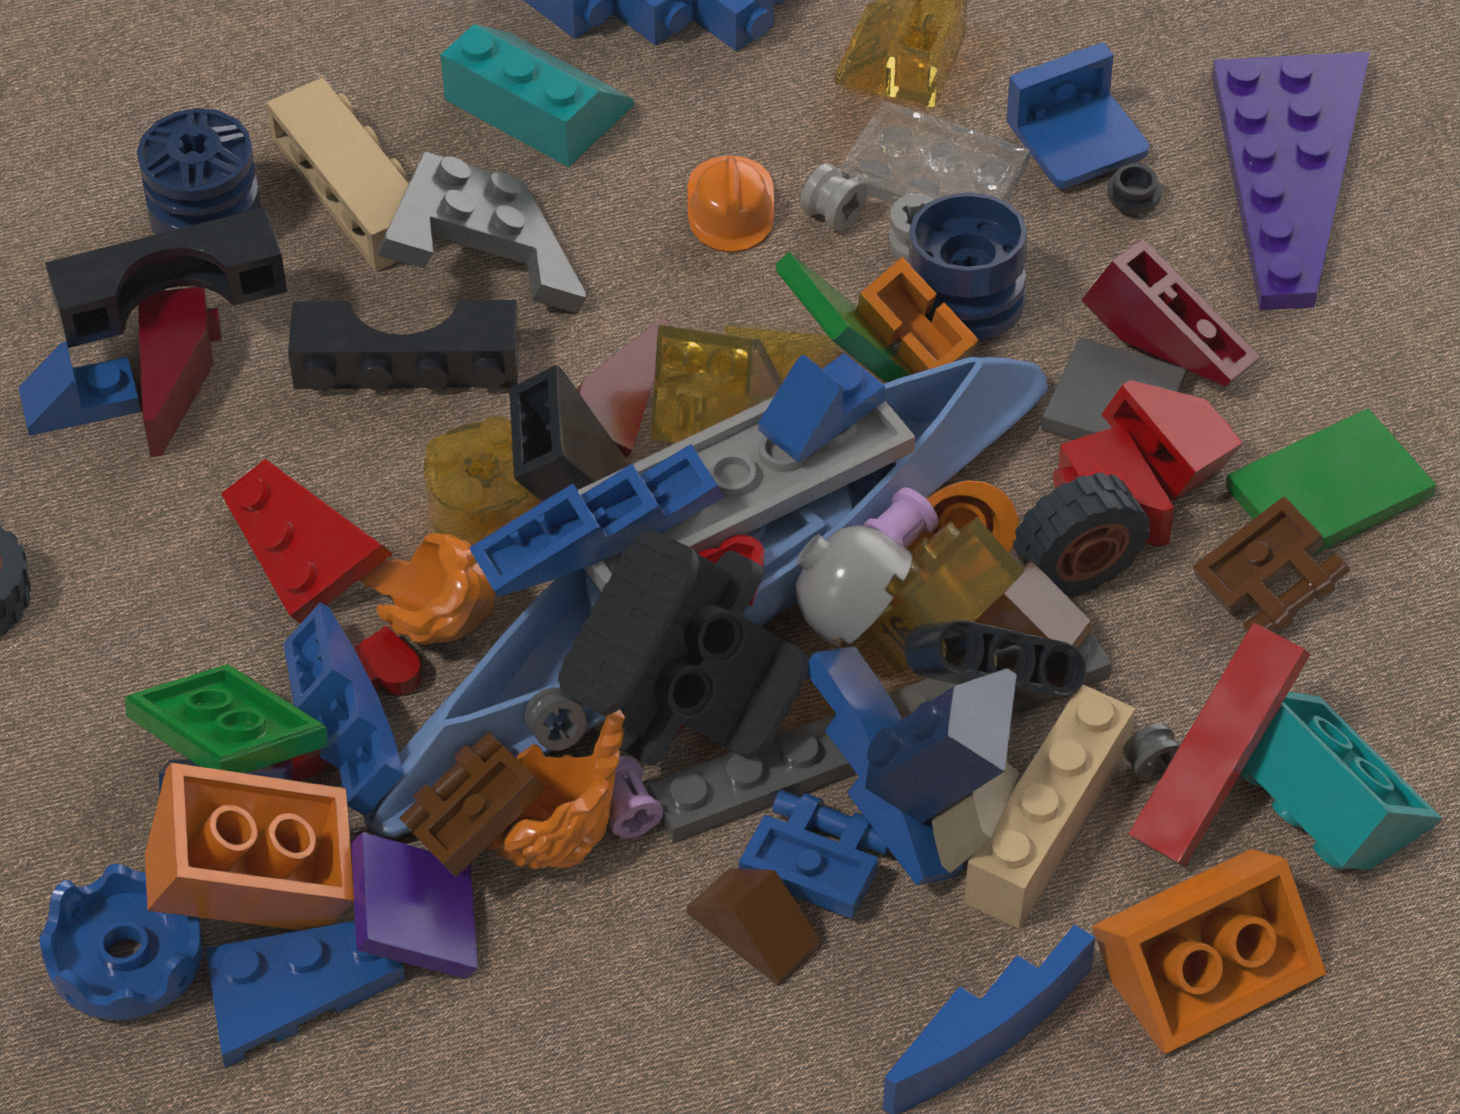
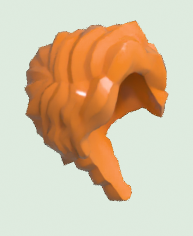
(435, 593)
(572, 810)

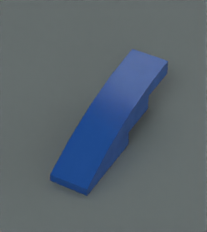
(587, 528)
(337, 692)
(862, 712)
(977, 1031)

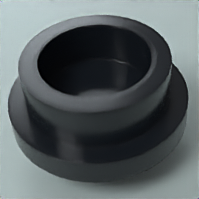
(1134, 189)

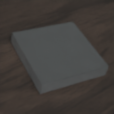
(1093, 380)

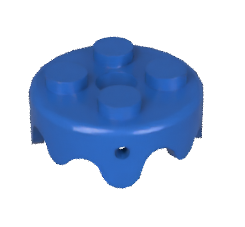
(93, 918)

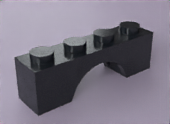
(225, 255)
(467, 350)

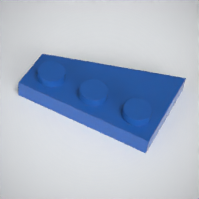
(286, 979)

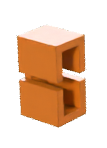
(897, 310)

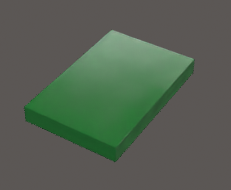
(841, 320)
(1336, 478)
(225, 721)

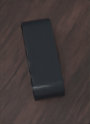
(971, 656)

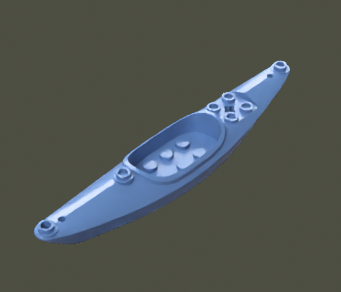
(948, 409)

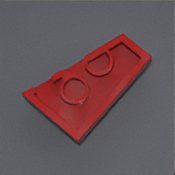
(300, 539)

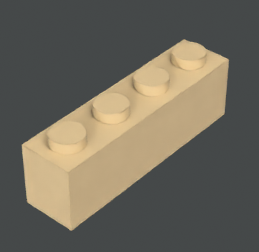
(340, 163)
(1049, 806)

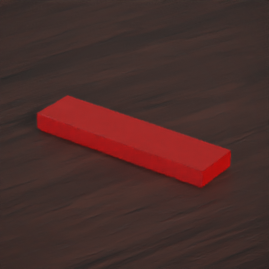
(1219, 744)

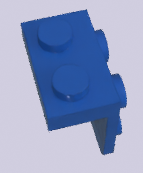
(1072, 119)

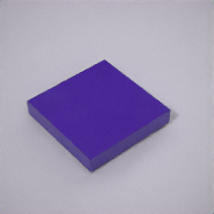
(412, 907)

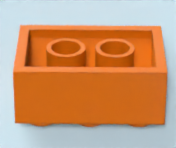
(249, 849)
(1211, 948)

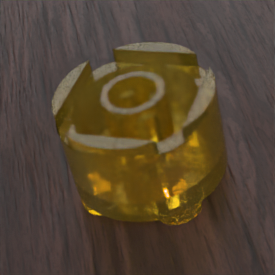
(473, 481)

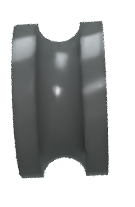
(560, 736)
(1151, 751)

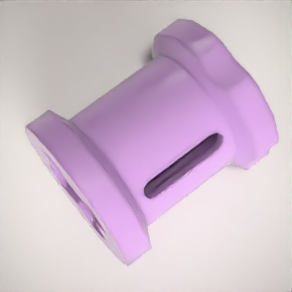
(906, 517)
(632, 802)

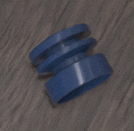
(197, 169)
(973, 259)

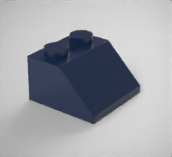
(944, 747)

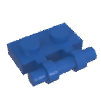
(811, 865)

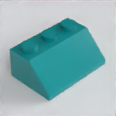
(529, 93)
(1336, 786)

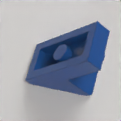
(69, 397)
(819, 404)

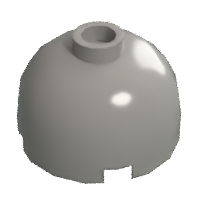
(848, 580)

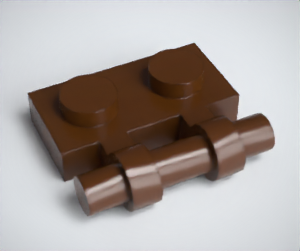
(1262, 555)
(471, 803)

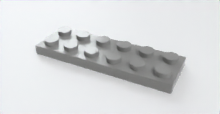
(766, 482)

